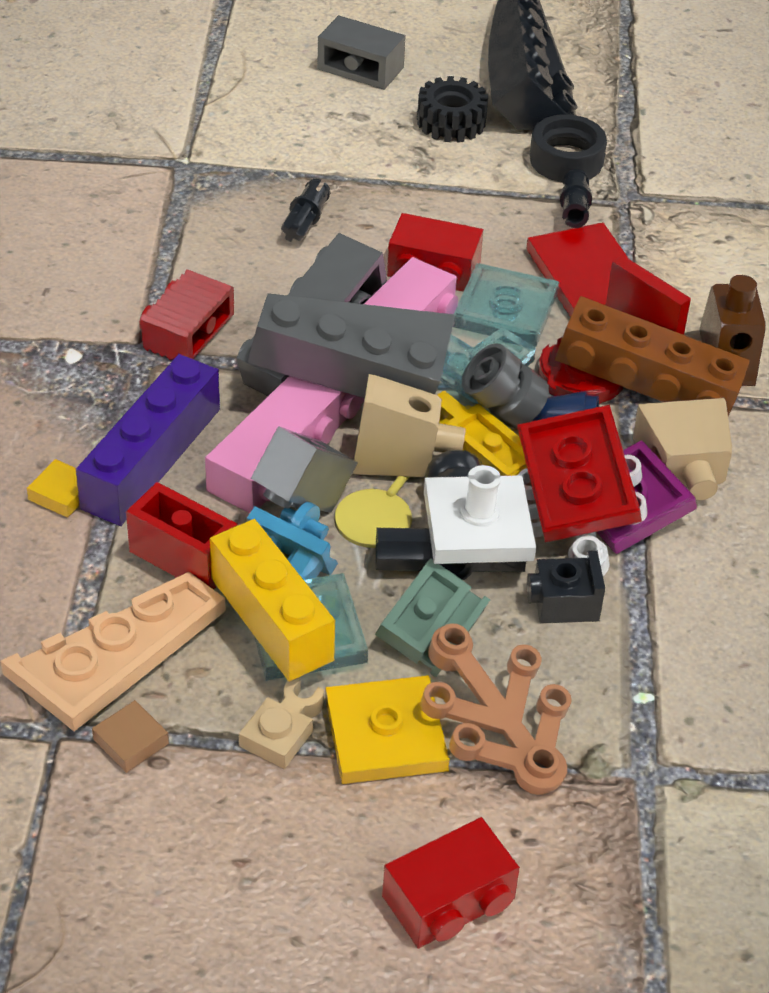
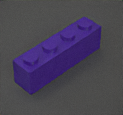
(148, 439)

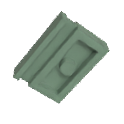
(429, 603)

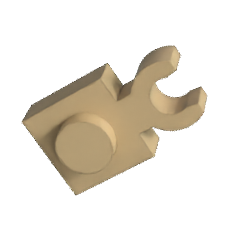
(282, 728)

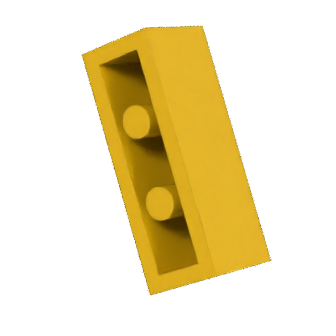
(272, 599)

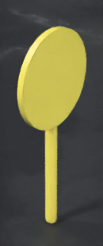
(370, 509)

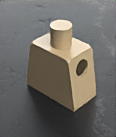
(401, 430)
(689, 440)

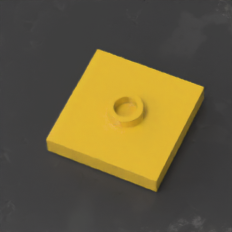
(384, 731)

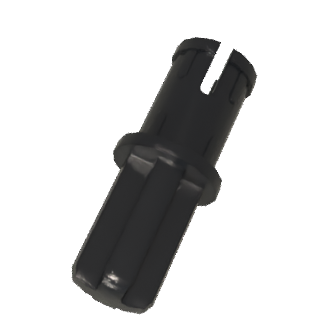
(305, 210)

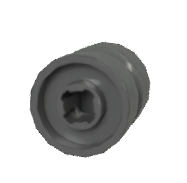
(505, 385)

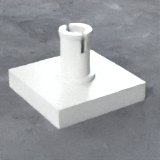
(479, 518)

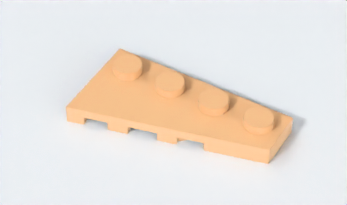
(99, 663)

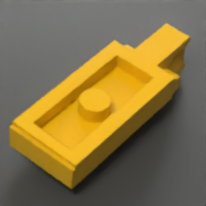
(484, 435)

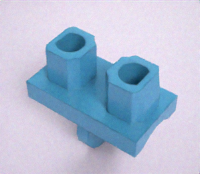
(299, 537)

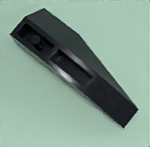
(526, 66)

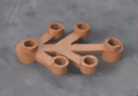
(499, 713)

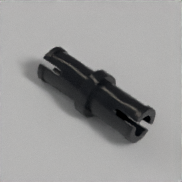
(576, 198)

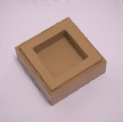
(130, 736)

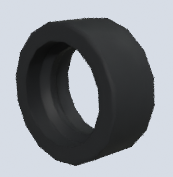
(570, 131)

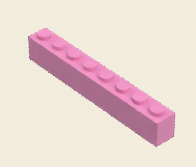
(310, 406)

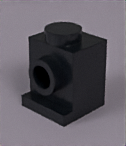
(567, 589)

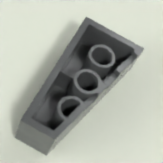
(340, 273)
(347, 341)

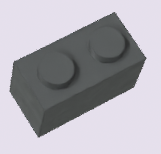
(361, 52)
(302, 471)

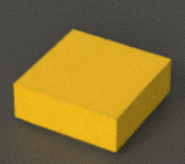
(56, 488)

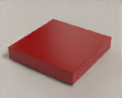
(646, 296)

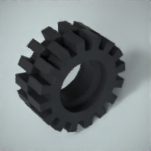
(452, 109)

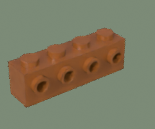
(648, 356)

